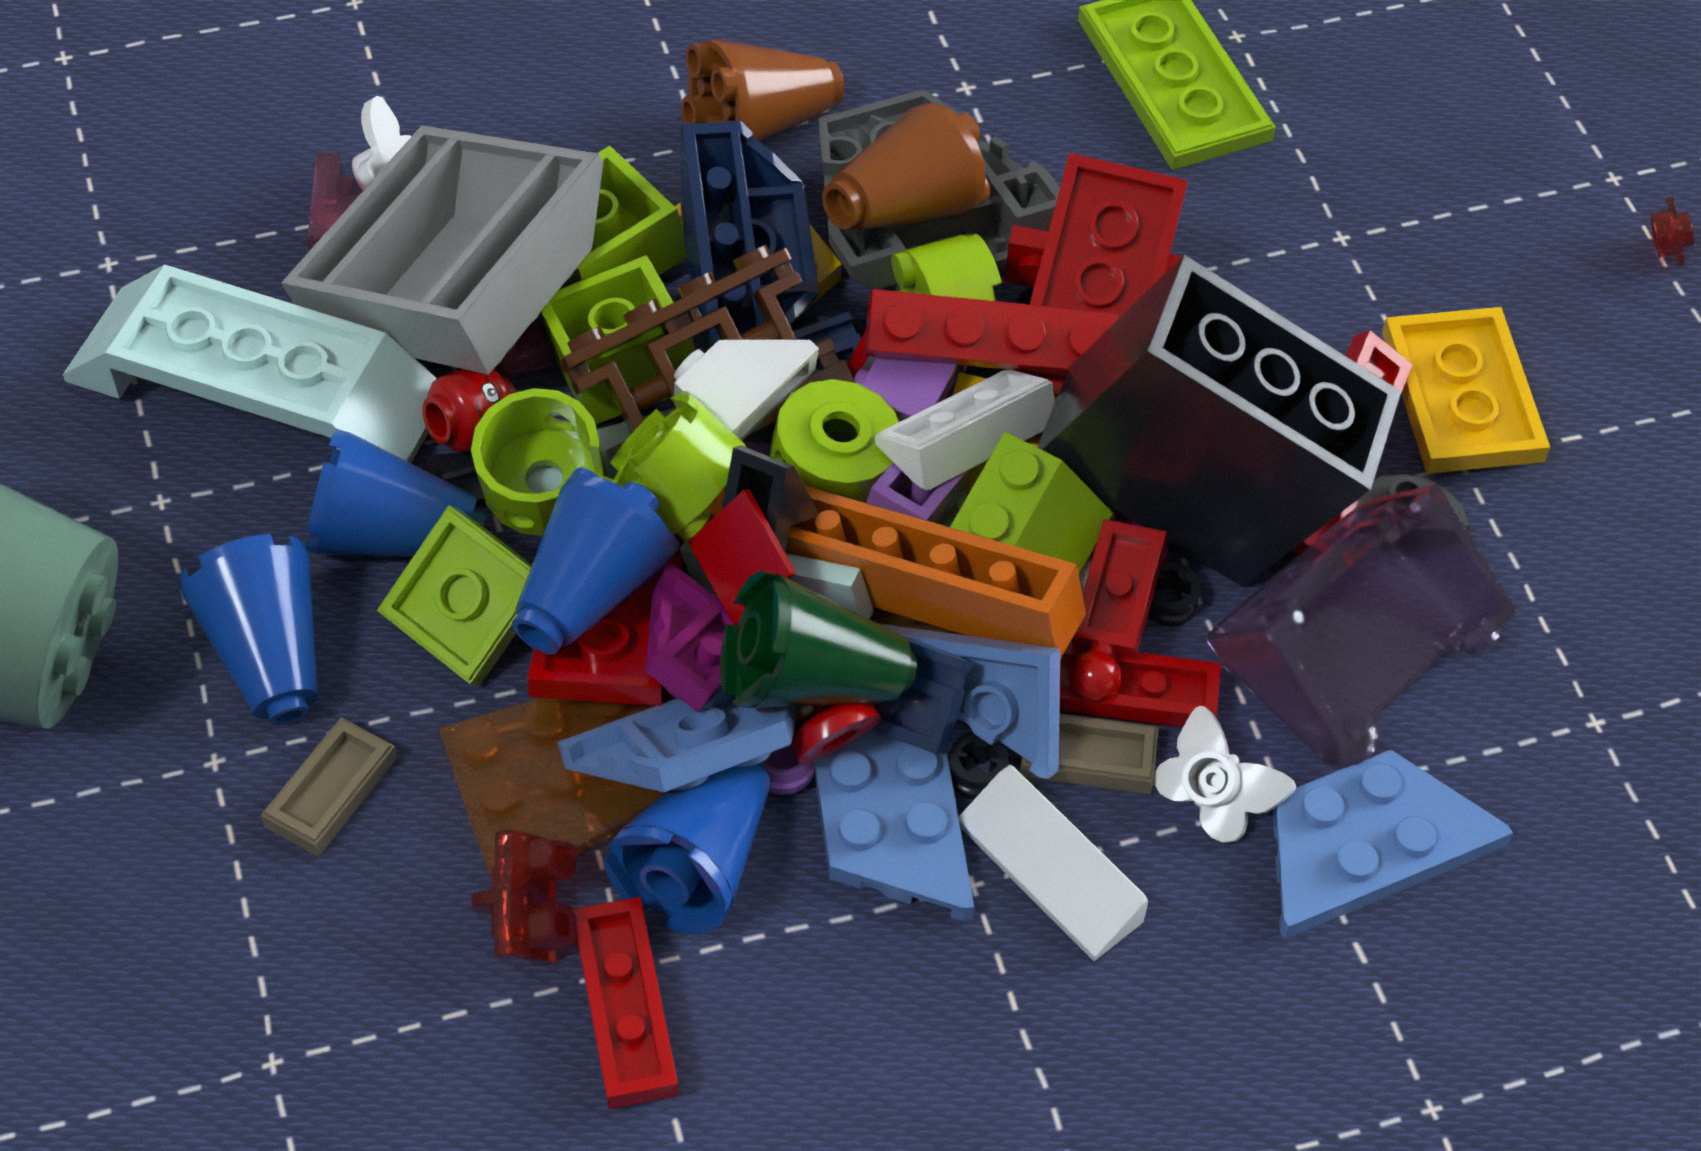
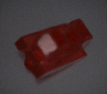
(523, 897)

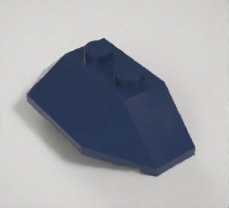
(735, 202)

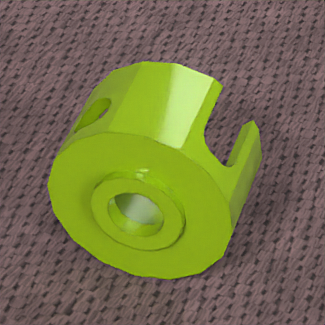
(522, 436)
(821, 462)

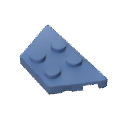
(678, 746)
(893, 823)
(1371, 837)

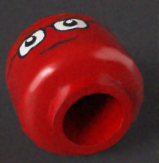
(458, 404)

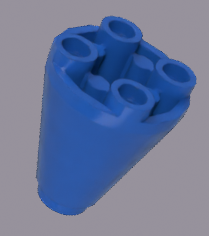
(591, 559)

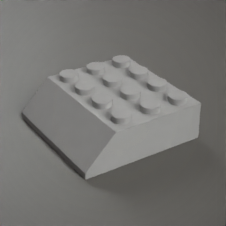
(456, 244)

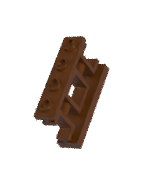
(684, 321)

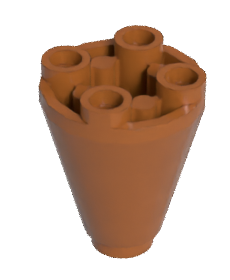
(758, 86)
(912, 173)

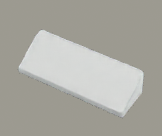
(967, 427)
(1054, 863)

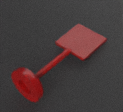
(731, 550)

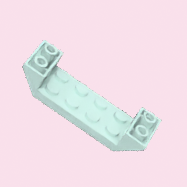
(257, 359)

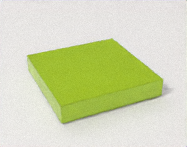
(459, 595)

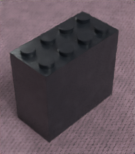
(1220, 423)

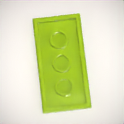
(1176, 78)

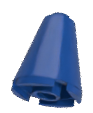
(377, 502)
(260, 621)
(691, 849)

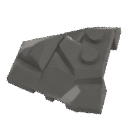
(1016, 195)

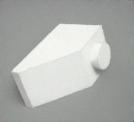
(746, 378)

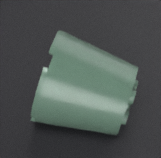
(52, 608)

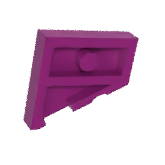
(685, 638)

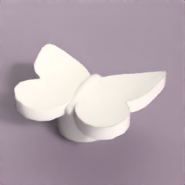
(382, 135)
(1217, 780)

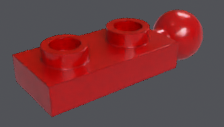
(1116, 605)

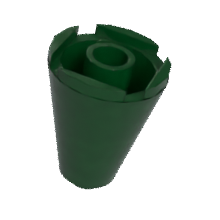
(808, 650)

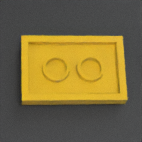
(1466, 391)

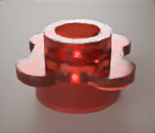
(1671, 232)

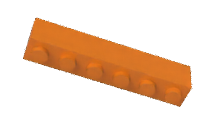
(943, 572)

